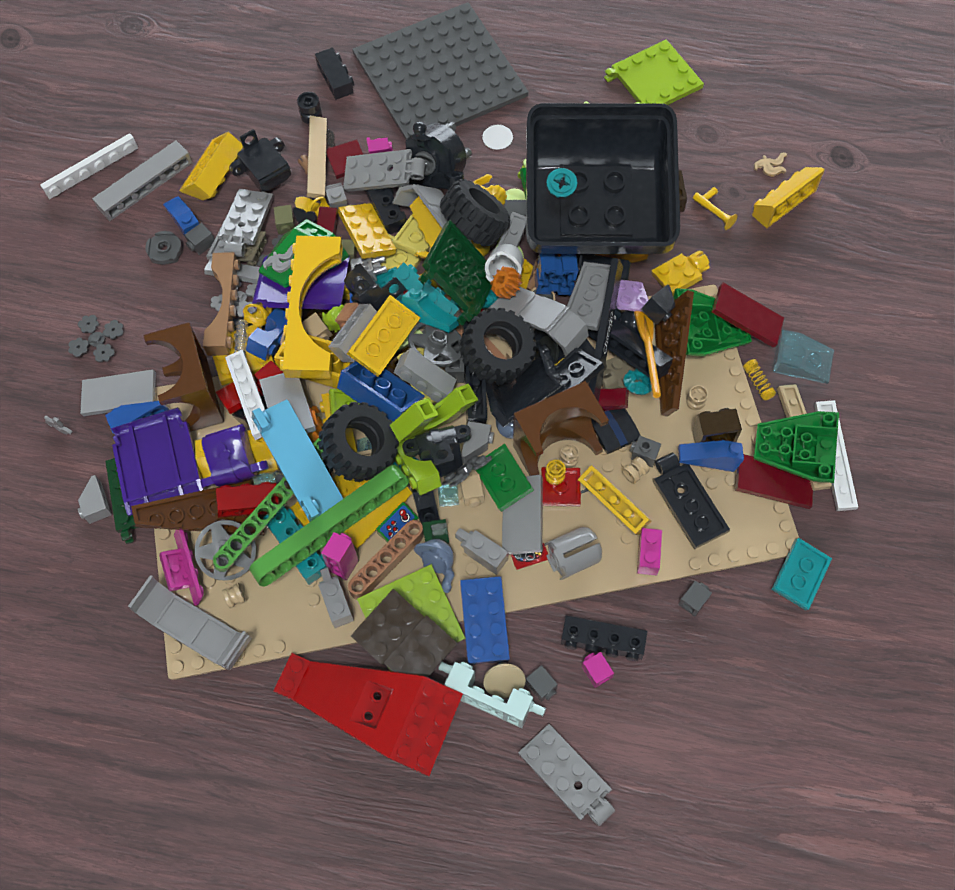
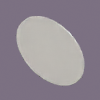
(497, 137)

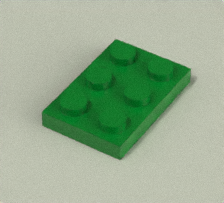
(504, 478)

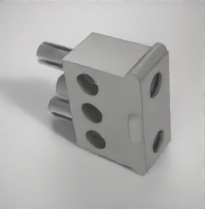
(373, 266)

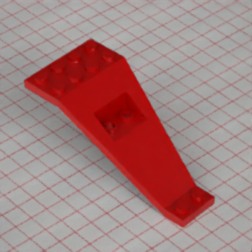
(405, 722)

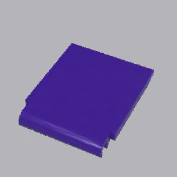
(323, 293)
(155, 458)

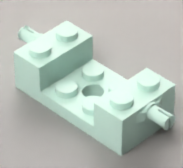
(516, 710)

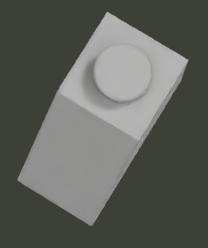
(336, 195)
(478, 442)
(93, 502)

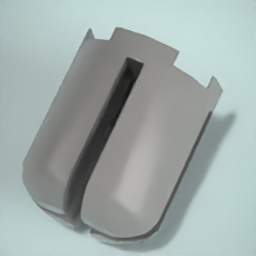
(568, 543)

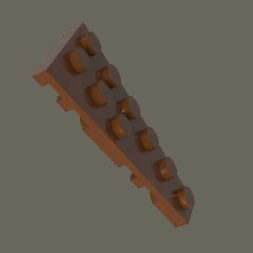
(673, 340)
(186, 512)

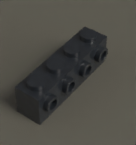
(388, 212)
(604, 637)

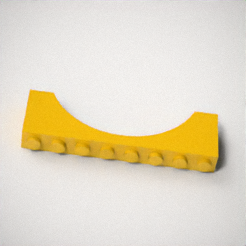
(301, 354)

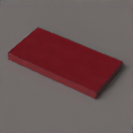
(748, 315)
(773, 483)

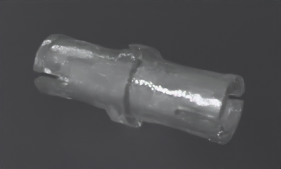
(241, 336)

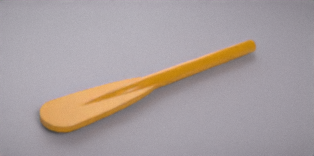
(646, 330)

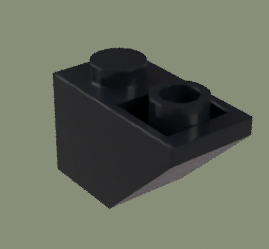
(425, 506)

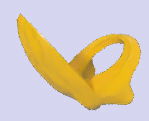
(310, 205)
(258, 318)

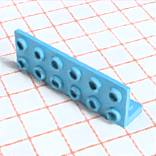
(297, 458)

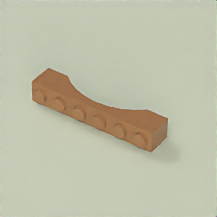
(217, 335)

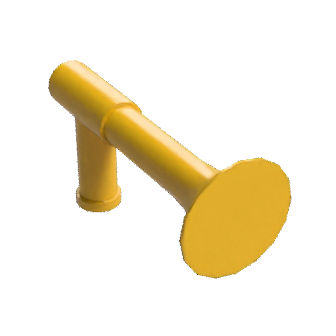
(703, 200)

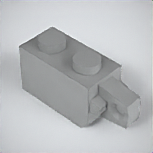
(482, 550)
(335, 599)

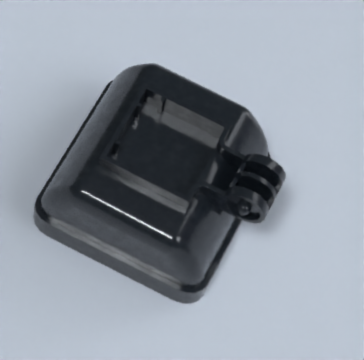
(623, 174)

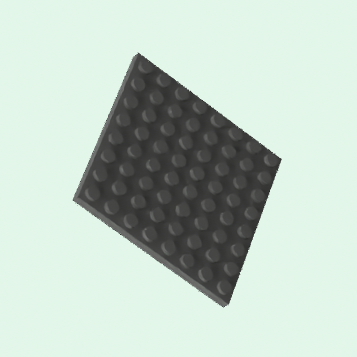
(440, 71)

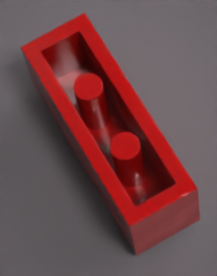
(242, 499)

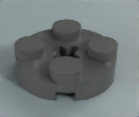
(166, 256)

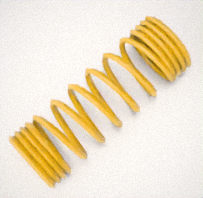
(752, 365)

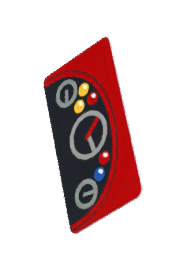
(528, 559)

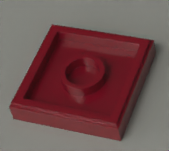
(338, 155)

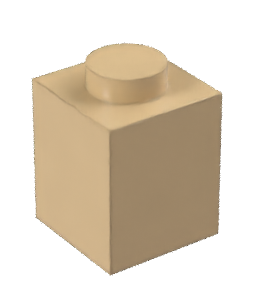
(316, 327)
(472, 491)

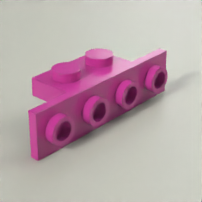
(179, 568)

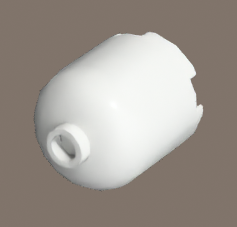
(504, 255)

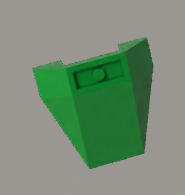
(305, 228)
(708, 331)
(800, 445)

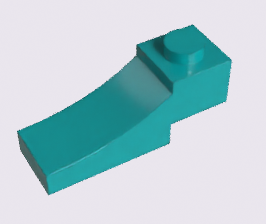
(428, 311)

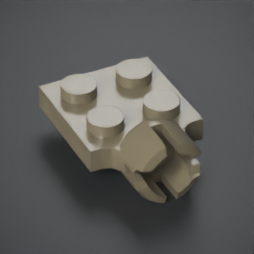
(614, 373)

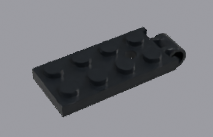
(694, 507)

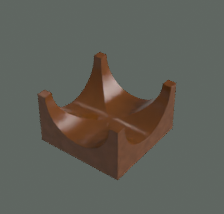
(195, 379)
(557, 419)

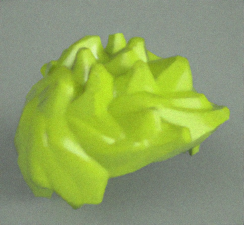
(329, 318)

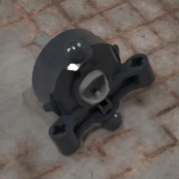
(442, 154)

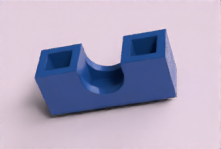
(265, 343)

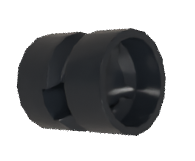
(308, 106)

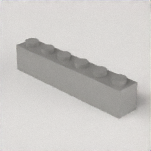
(142, 180)

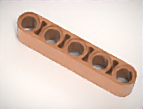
(387, 550)

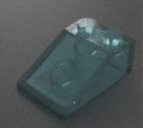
(802, 357)

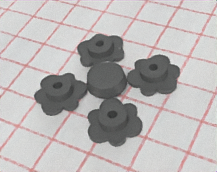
(96, 339)
(463, 471)

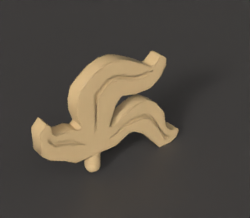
(768, 169)

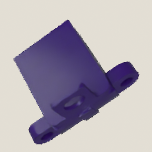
(230, 457)

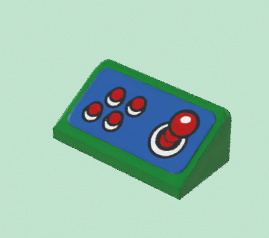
(395, 521)

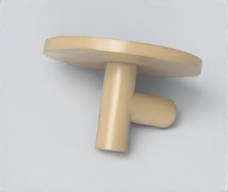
(503, 678)

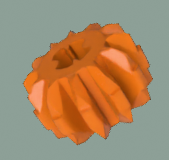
(506, 282)

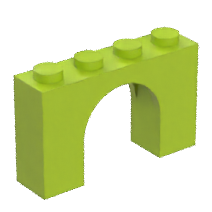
(424, 416)

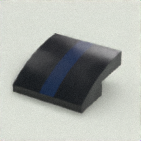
(618, 432)

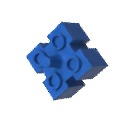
(556, 274)

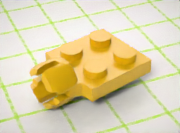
(682, 271)

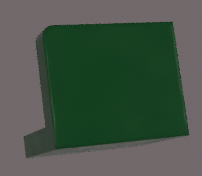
(436, 530)

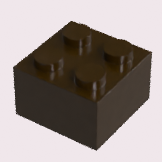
(717, 426)

